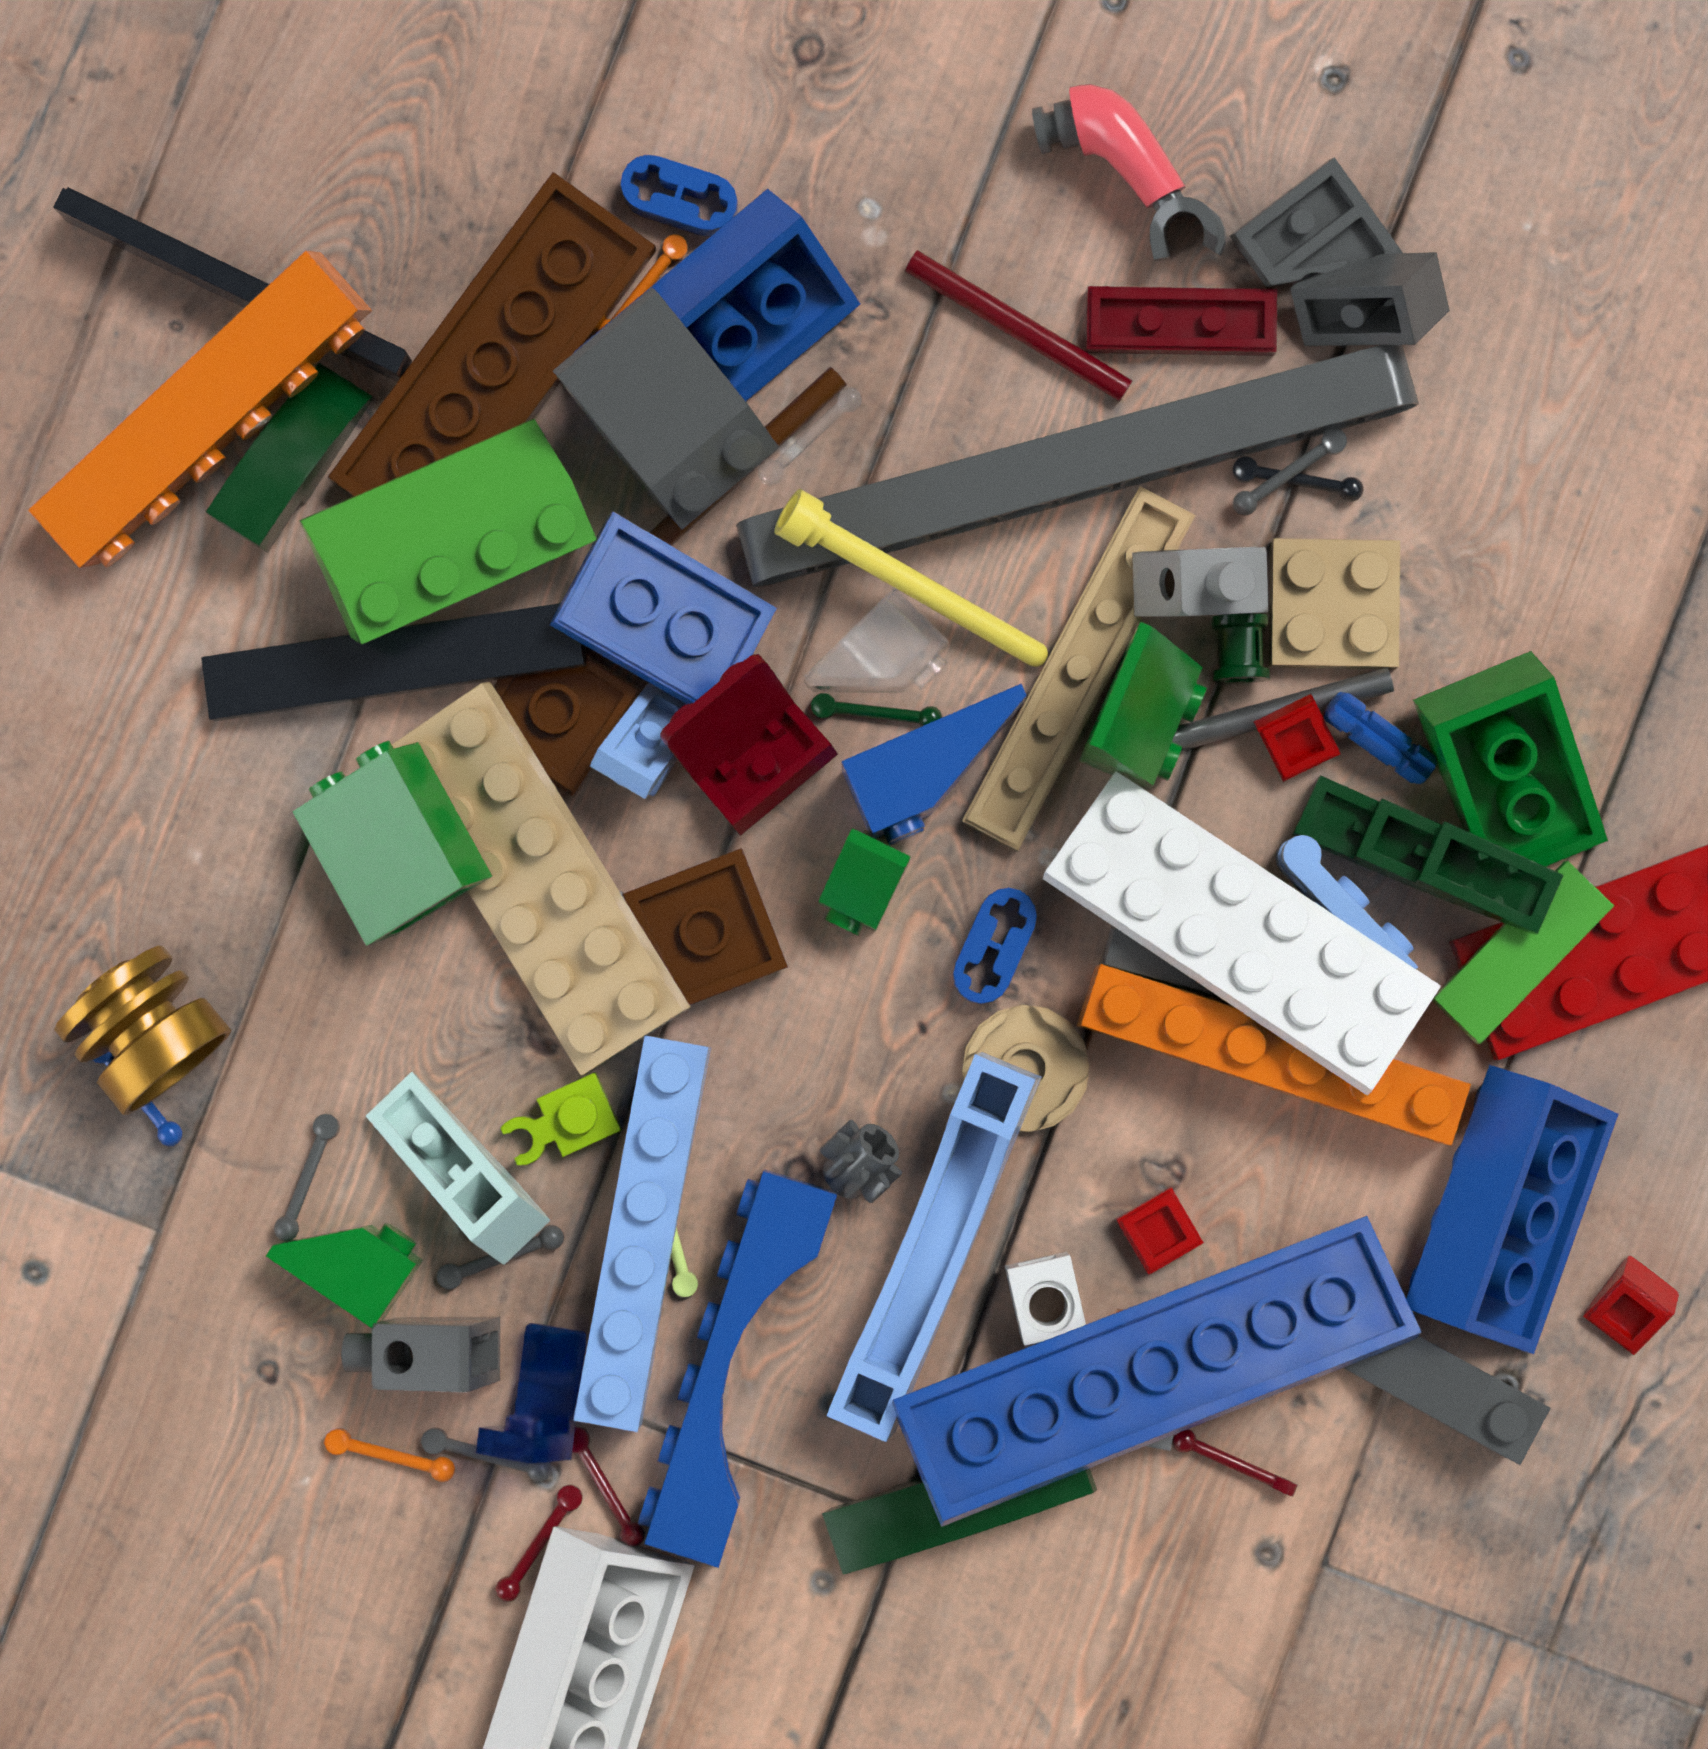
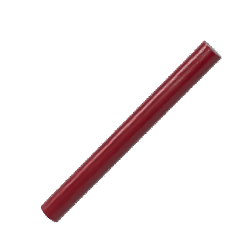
(1018, 325)

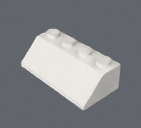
(589, 1645)

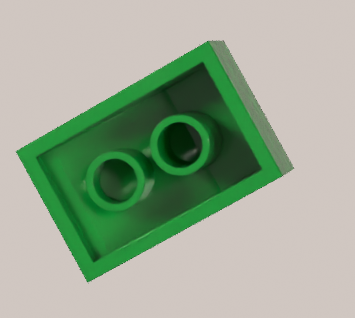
(1143, 710)
(1513, 761)

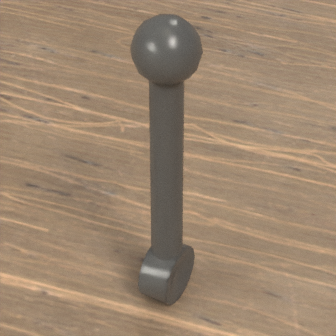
(1332, 443)
(325, 1128)
(452, 1275)
(436, 1440)

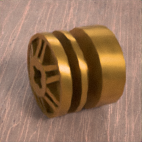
(142, 1029)

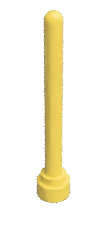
(808, 523)

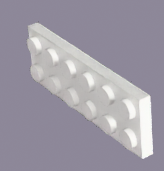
(1241, 933)

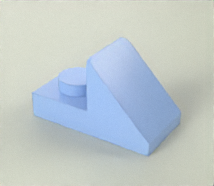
(633, 750)

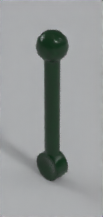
(825, 706)

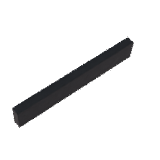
(204, 270)
(392, 664)

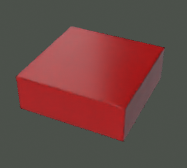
(1297, 737)
(1159, 1230)

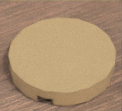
(1042, 1045)

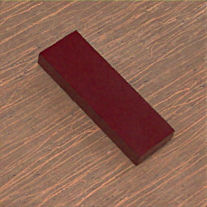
(1181, 321)

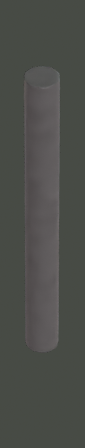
(1242, 720)

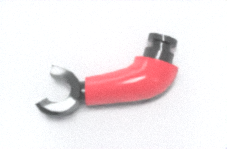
(1114, 130)

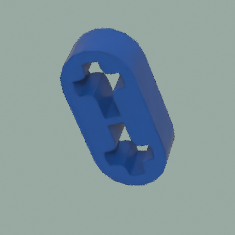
(684, 181)
(1008, 953)

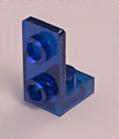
(545, 1399)

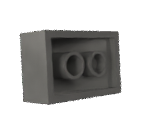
(666, 408)

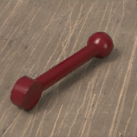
(1187, 1441)
(568, 1499)
(630, 1532)

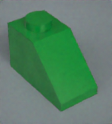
(862, 883)
(353, 1267)

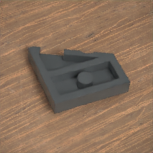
(1313, 230)

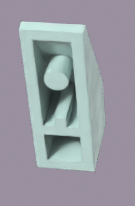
(457, 1170)

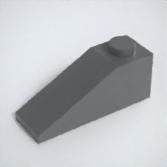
(1457, 1395)

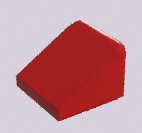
(1632, 1305)

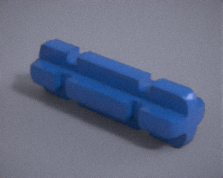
(1380, 738)

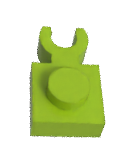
(571, 1118)

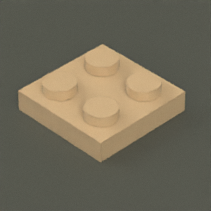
(1334, 603)

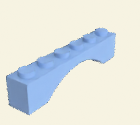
(642, 1233)
(935, 1245)

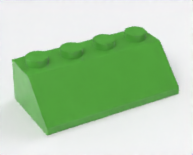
(447, 531)

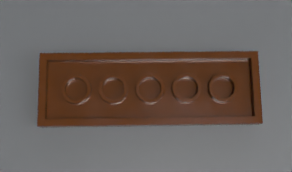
(503, 338)

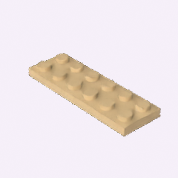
(547, 886)

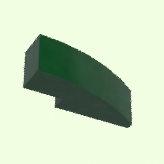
(289, 458)

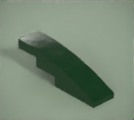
(1429, 855)
(906, 1522)

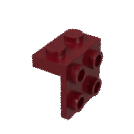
(747, 743)

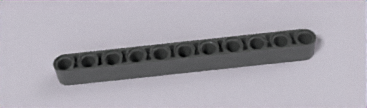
(1094, 459)

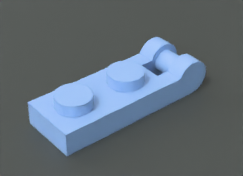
(1300, 863)

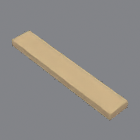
(1073, 675)

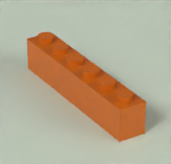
(201, 410)
(1238, 1046)

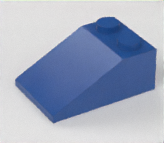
(915, 772)

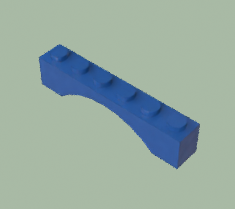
(699, 1492)

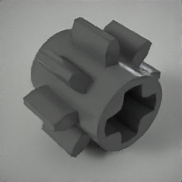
(860, 1161)

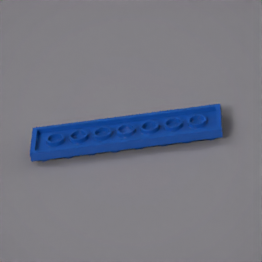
(1154, 1370)

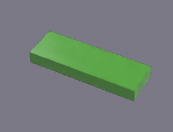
(1517, 960)

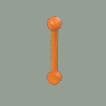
(673, 249)
(340, 1441)

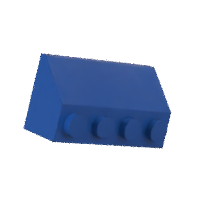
(757, 293)
(1511, 1209)

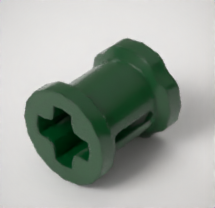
(1240, 648)

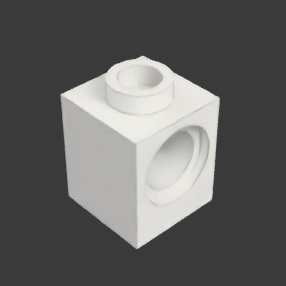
(1031, 1275)

